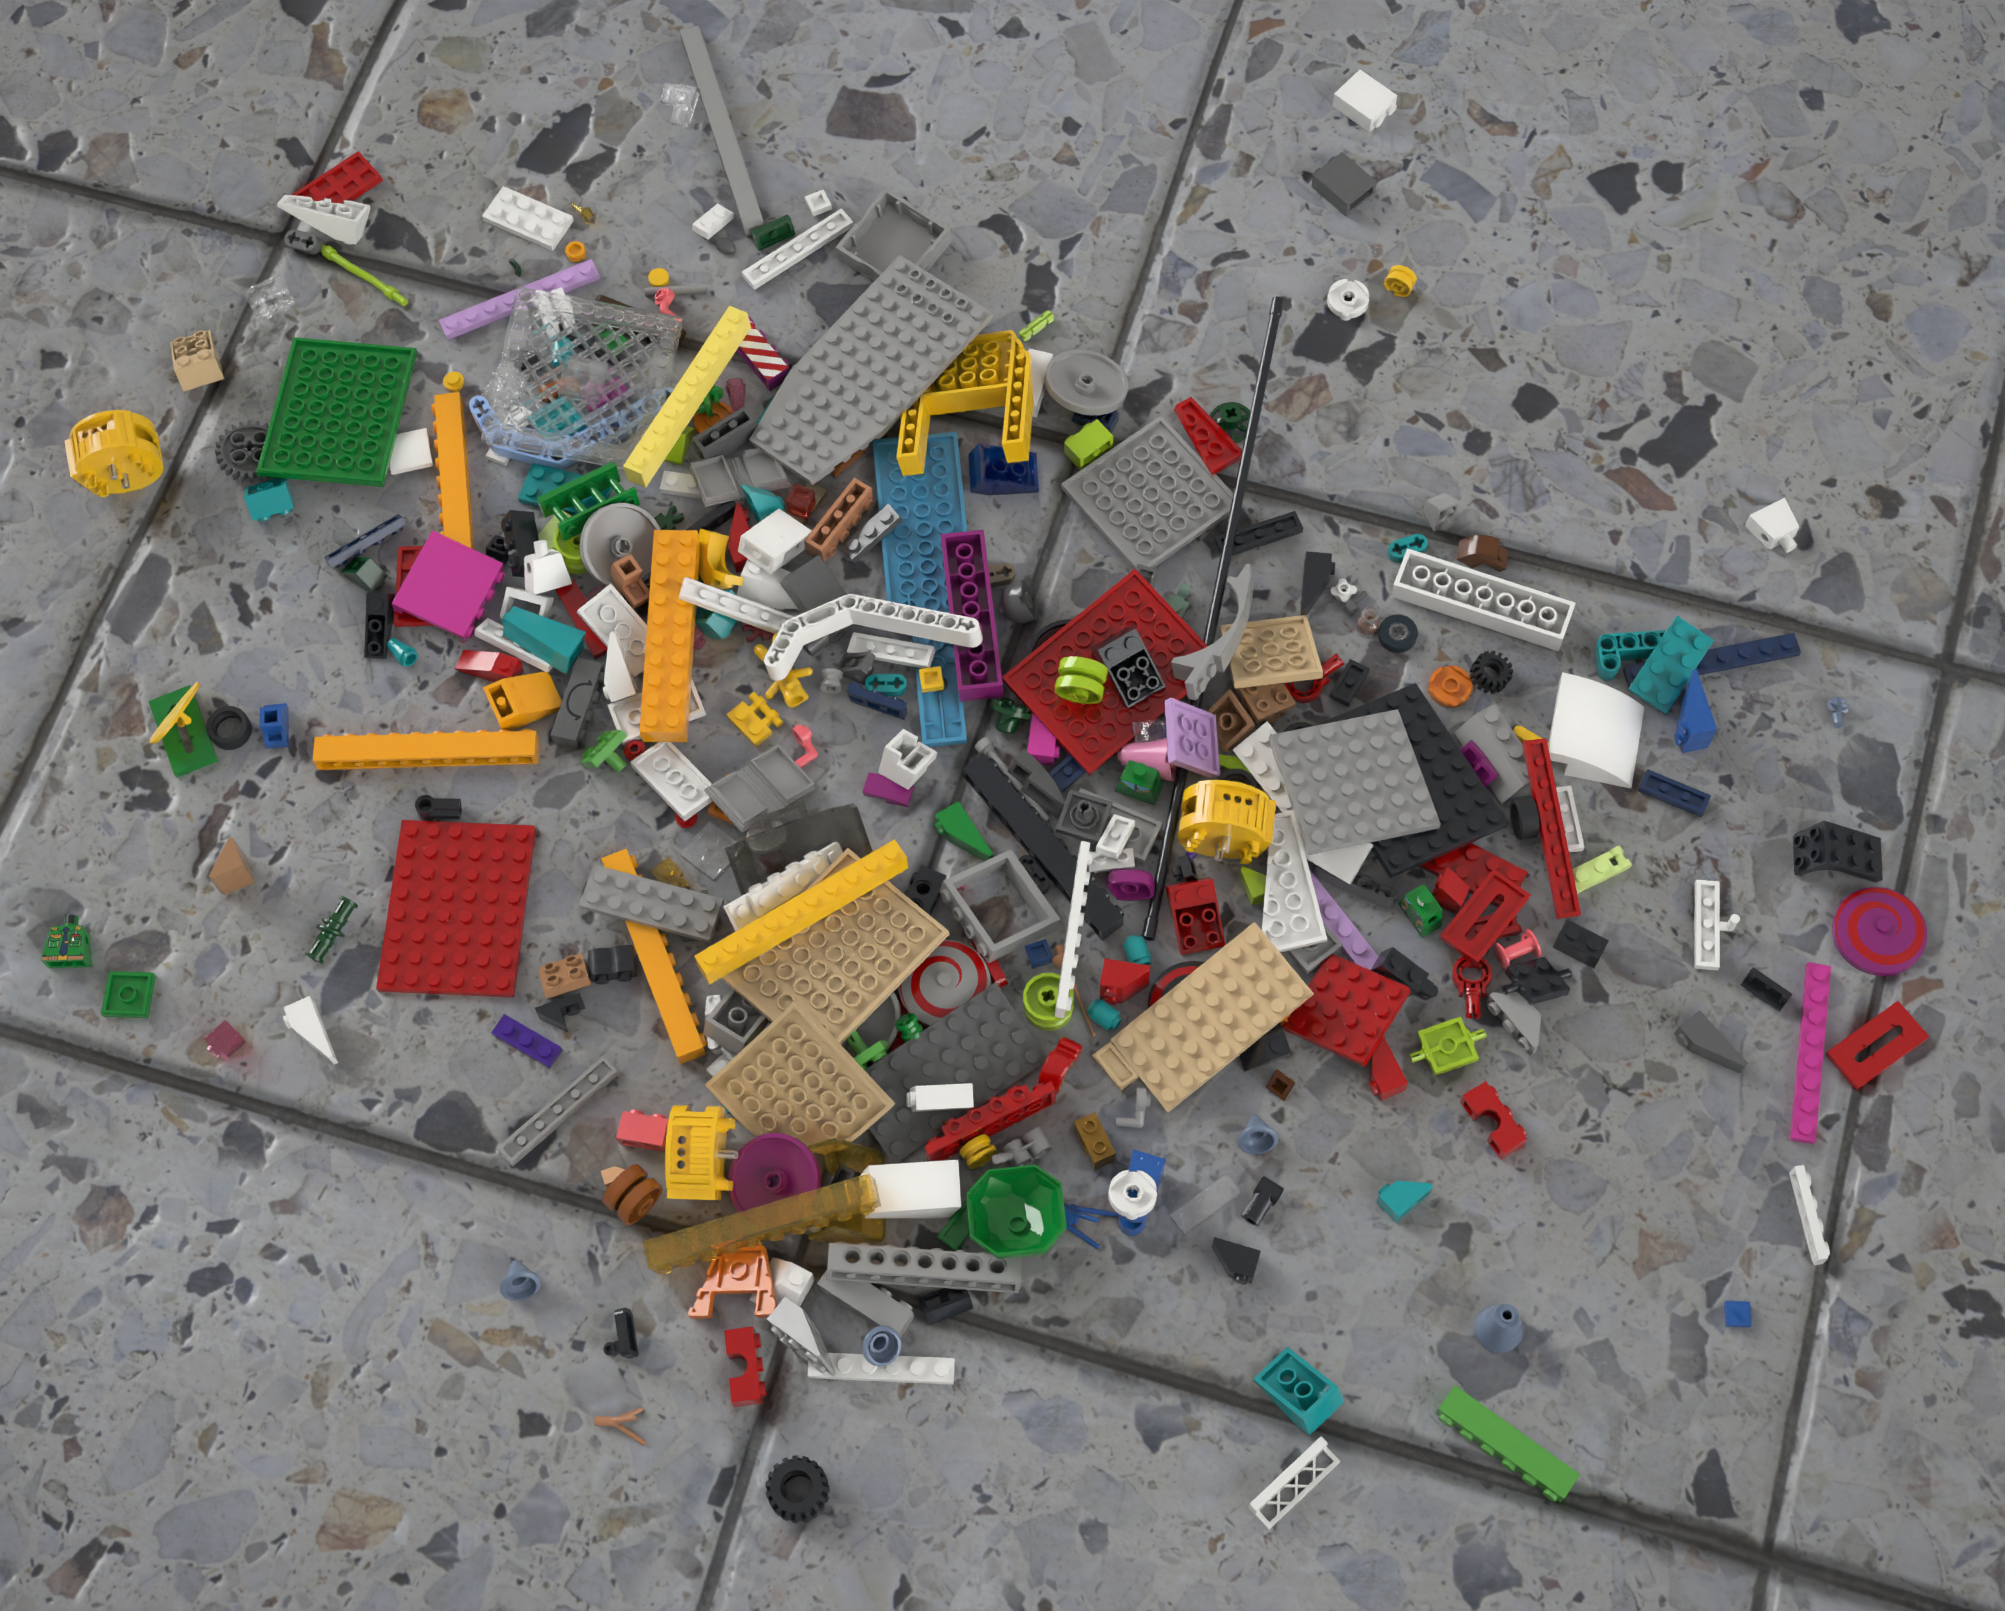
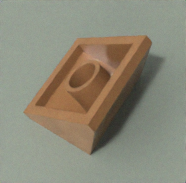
(1232, 721)
(231, 869)

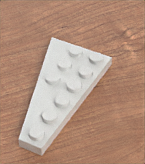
(1290, 901)

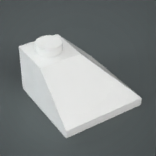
(788, 1281)

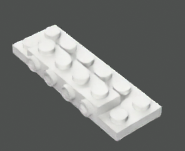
(781, 887)

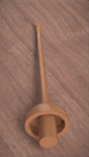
(1057, 961)

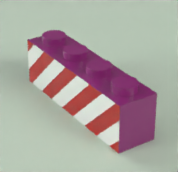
(763, 358)

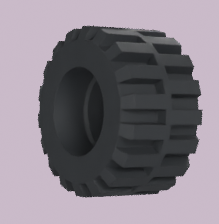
(782, 1474)

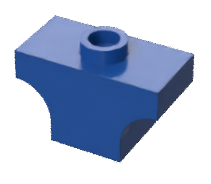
(275, 725)

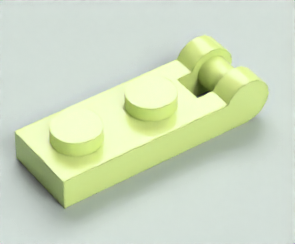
(1600, 869)

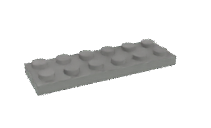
(651, 903)

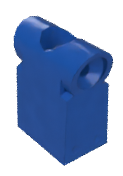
(1154, 1168)

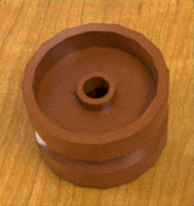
(632, 1194)

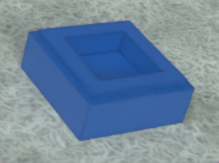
(1038, 953)

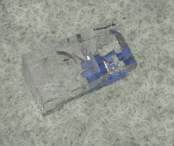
(1150, 730)

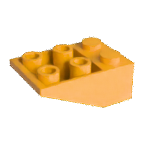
(523, 699)

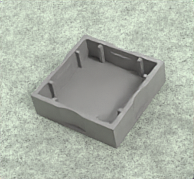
(890, 230)

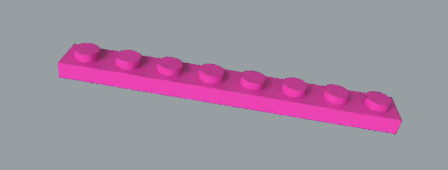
(1810, 1053)

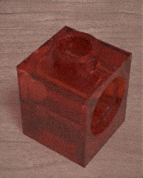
(801, 501)

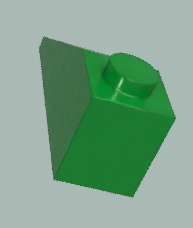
(961, 831)

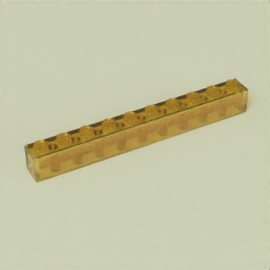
(762, 1224)

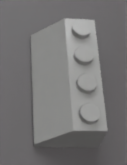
(1503, 750)

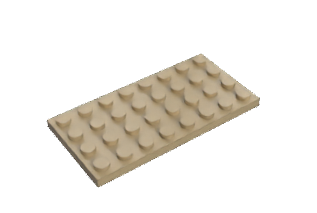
(1211, 1017)

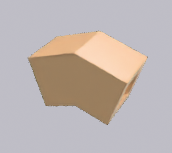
(610, 1174)

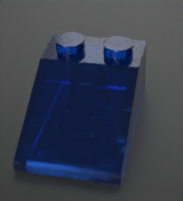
(994, 476)

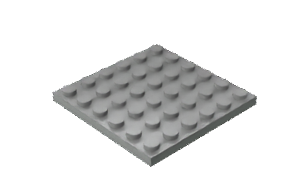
(1150, 495)
(1354, 782)

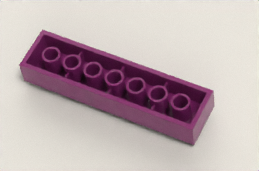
(971, 596)

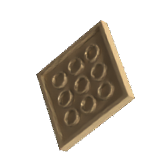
(1274, 653)

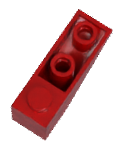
(738, 528)

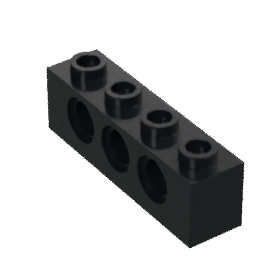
(929, 882)

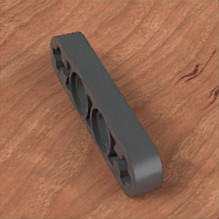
(1356, 889)

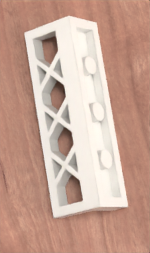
(1287, 1476)

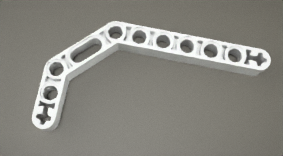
(870, 613)

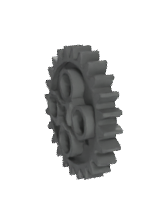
(249, 451)

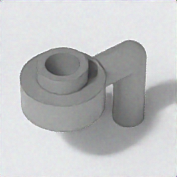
(1141, 1102)

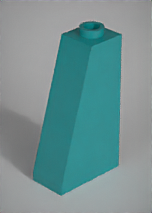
(544, 637)

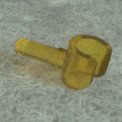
(585, 212)

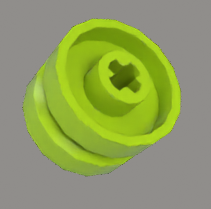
(570, 552)
(1081, 680)
(1041, 1000)

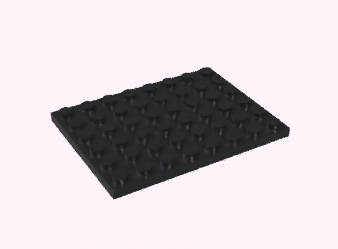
(1455, 789)

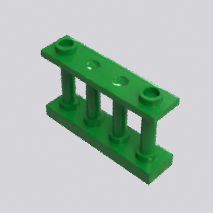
(580, 489)

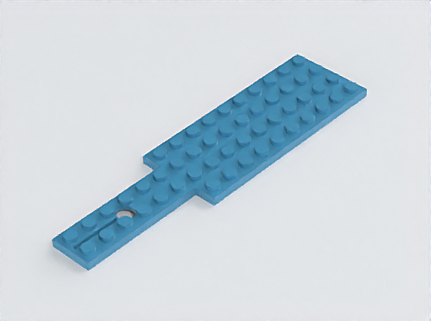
(914, 561)

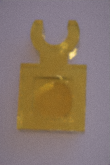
(669, 873)

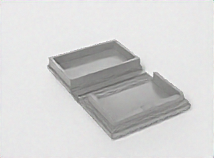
(722, 479)
(762, 786)

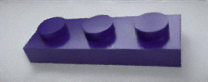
(526, 1041)

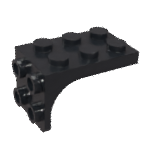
(1837, 849)

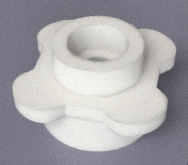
(1339, 594)

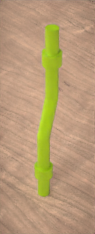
(389, 291)

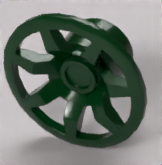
(1231, 418)

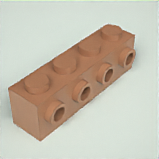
(839, 520)

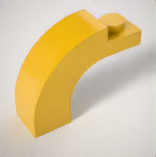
(712, 561)

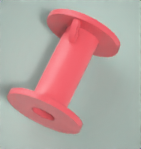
(1527, 944)

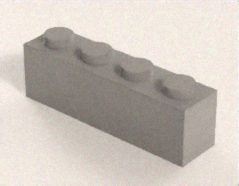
(869, 1303)

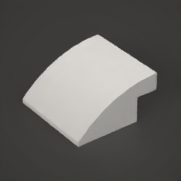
(1595, 731)

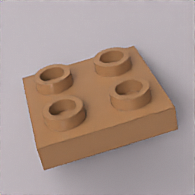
(1267, 701)
(564, 976)

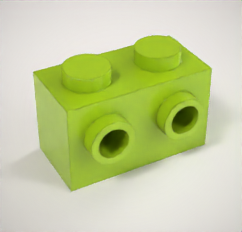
(1088, 444)

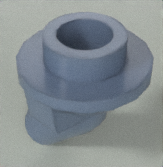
(1837, 706)

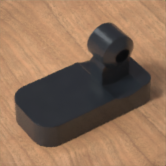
(627, 1342)

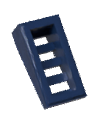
(1112, 418)

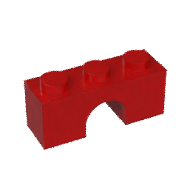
(1485, 1102)
(748, 1387)

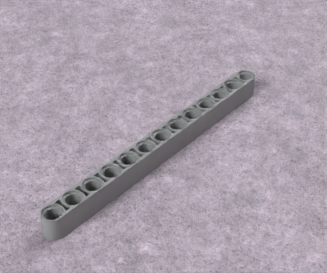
(721, 129)

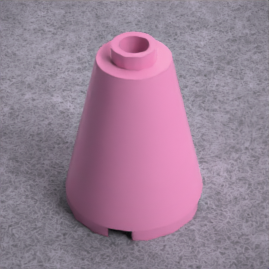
(1152, 754)

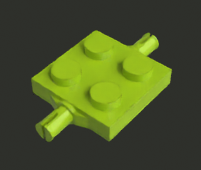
(1447, 1046)

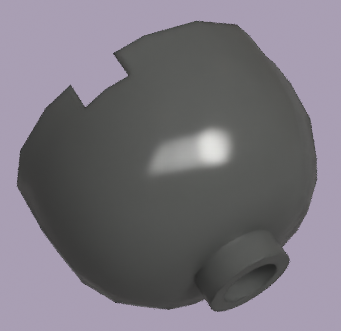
(1017, 603)

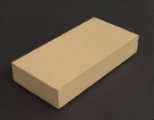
(1115, 1066)

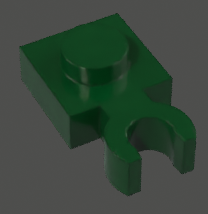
(667, 522)

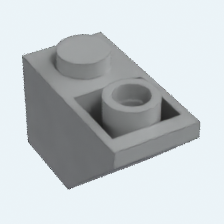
(1440, 511)

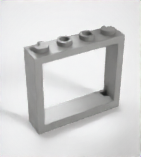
(1026, 887)

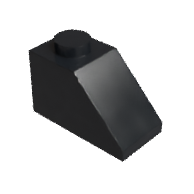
(1237, 1260)

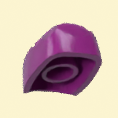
(1131, 884)

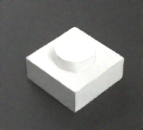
(818, 202)

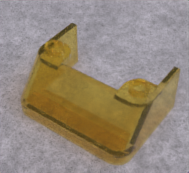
(858, 1228)

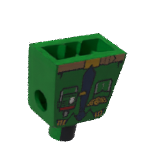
(67, 945)

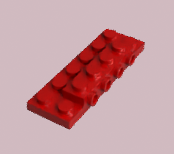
(990, 1119)

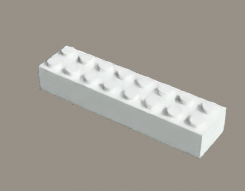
(1483, 599)

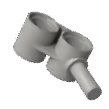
(1022, 1153)

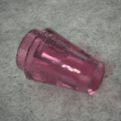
(736, 393)

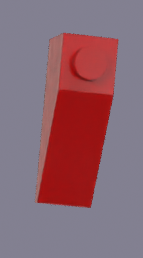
(489, 665)
(1385, 1073)

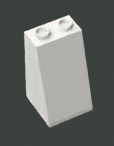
(916, 1189)

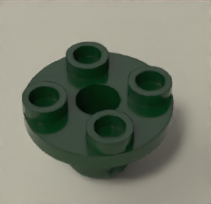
(1009, 714)

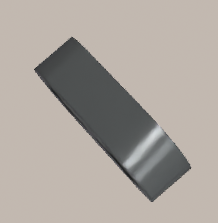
(302, 244)

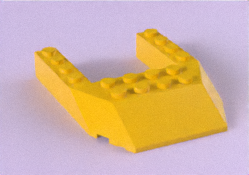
(986, 374)

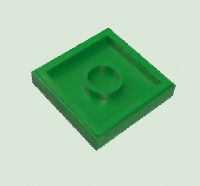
(128, 994)

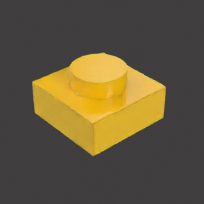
(931, 679)

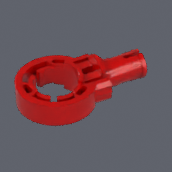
(1328, 667)
(1472, 988)

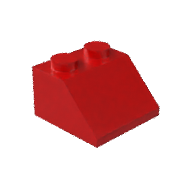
(1122, 980)

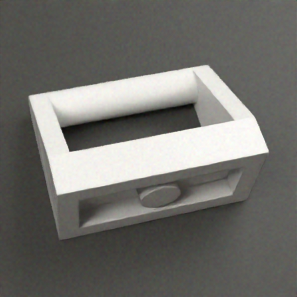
(515, 592)

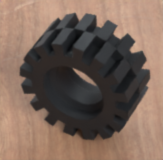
(1496, 663)

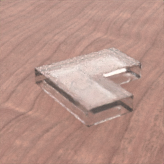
(683, 100)

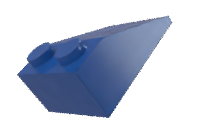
(1695, 721)

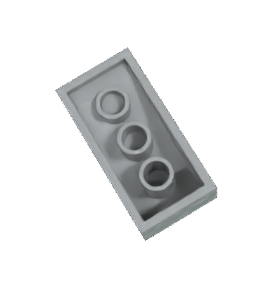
(734, 1022)

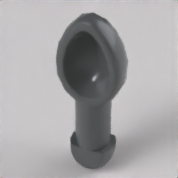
(723, 244)

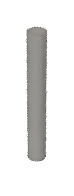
(687, 289)

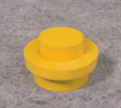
(453, 381)

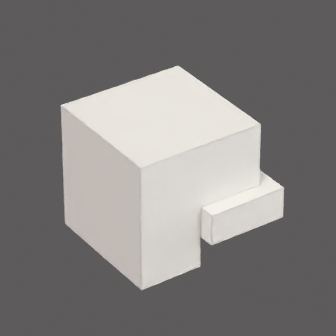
(905, 759)

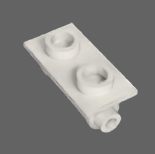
(1104, 863)

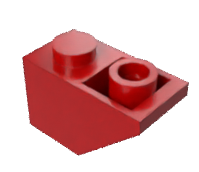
(1450, 891)

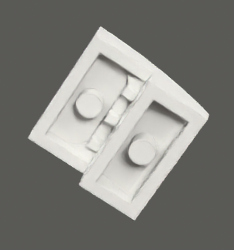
(411, 452)

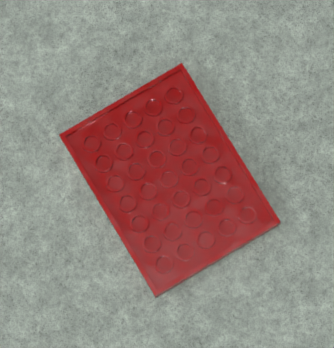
(1101, 729)
(457, 908)

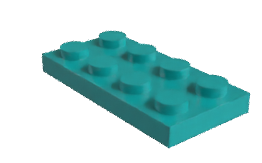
(545, 479)
(1670, 664)

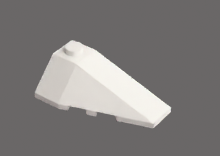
(765, 587)

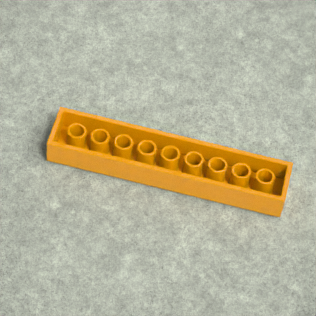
(669, 638)

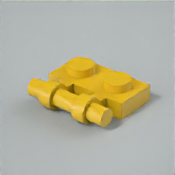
(749, 724)

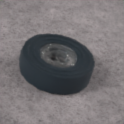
(1390, 626)

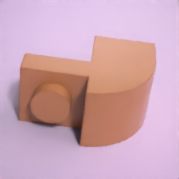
(627, 580)

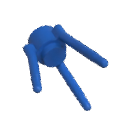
(1073, 1214)

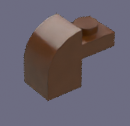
(1480, 550)

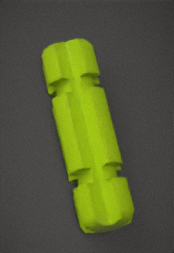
(1036, 326)

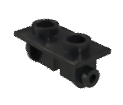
(1766, 989)

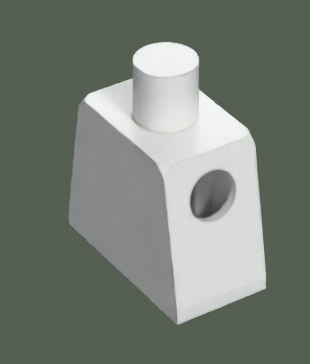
(1774, 526)
(544, 569)

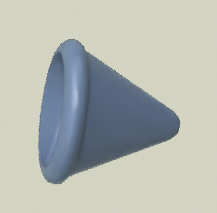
(1257, 1136)
(519, 1282)
(881, 1346)

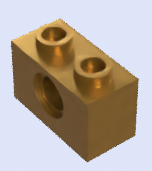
(1094, 1141)

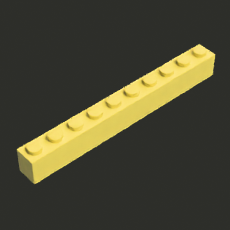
(687, 397)

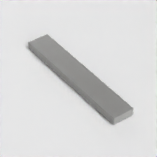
(557, 1110)

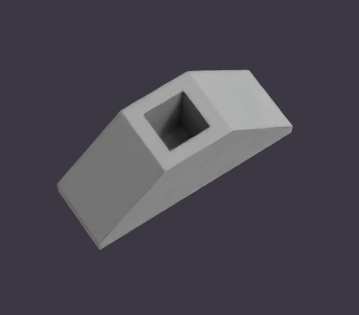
(1517, 1018)

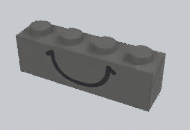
(578, 704)

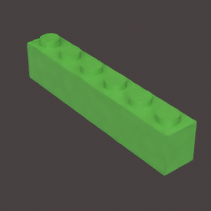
(1507, 1444)

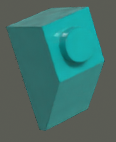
(762, 502)
(1402, 1197)

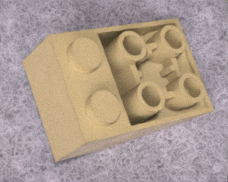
(196, 360)

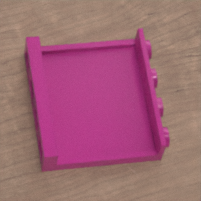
(449, 586)

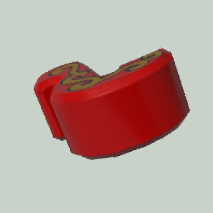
(1060, 1062)

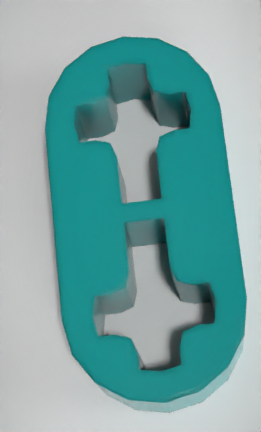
(1403, 544)
(886, 684)

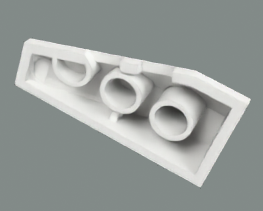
(337, 220)

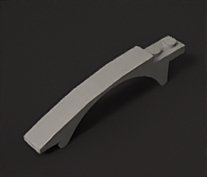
(1200, 666)

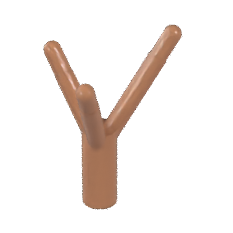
(616, 1420)

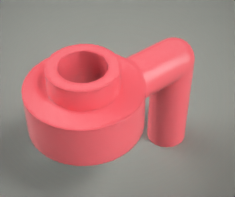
(663, 299)
(803, 737)

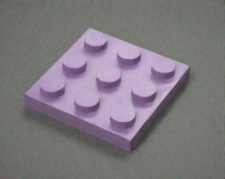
(1192, 738)

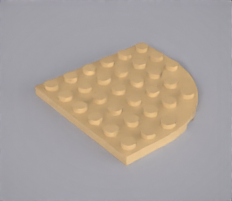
(799, 1083)

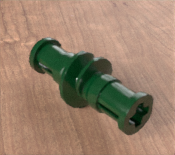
(331, 929)

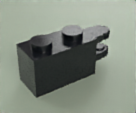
(1404, 971)

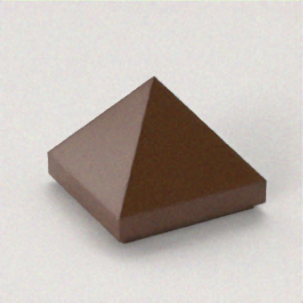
(1280, 1084)

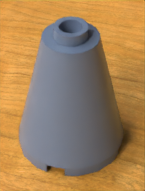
(1499, 1328)

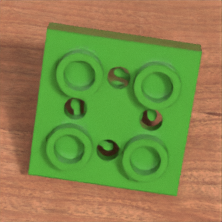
(605, 751)
(865, 1054)

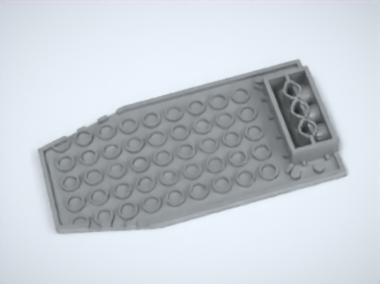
(867, 370)

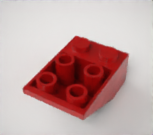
(1195, 915)

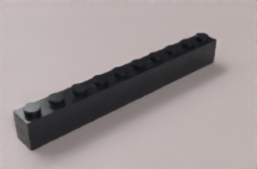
(1040, 842)

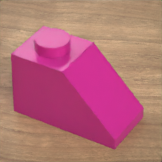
(1042, 743)

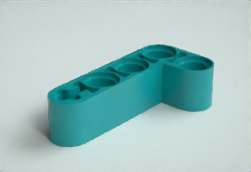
(1618, 652)

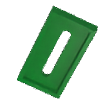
(203, 752)

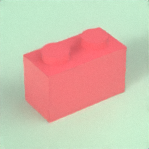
(643, 1130)

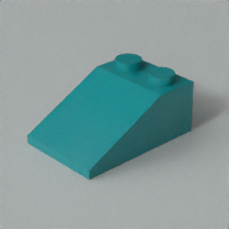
(1299, 1390)

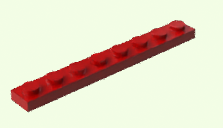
(1551, 829)

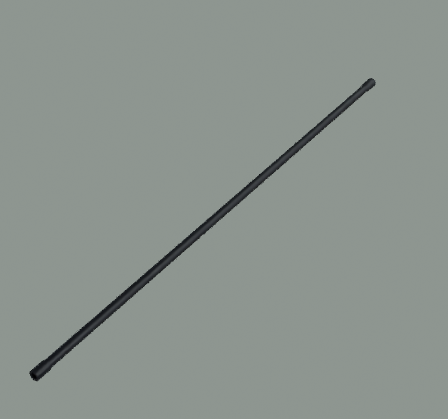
(1275, 314)

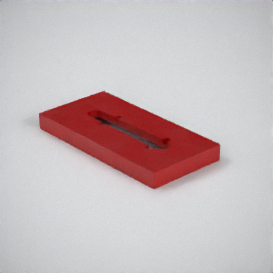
(1493, 885)
(1861, 1073)

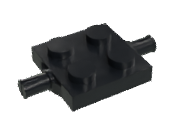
(1537, 981)

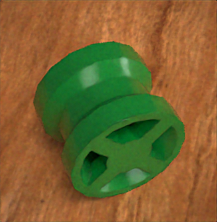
(909, 1027)

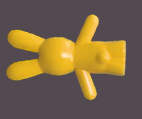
(789, 686)

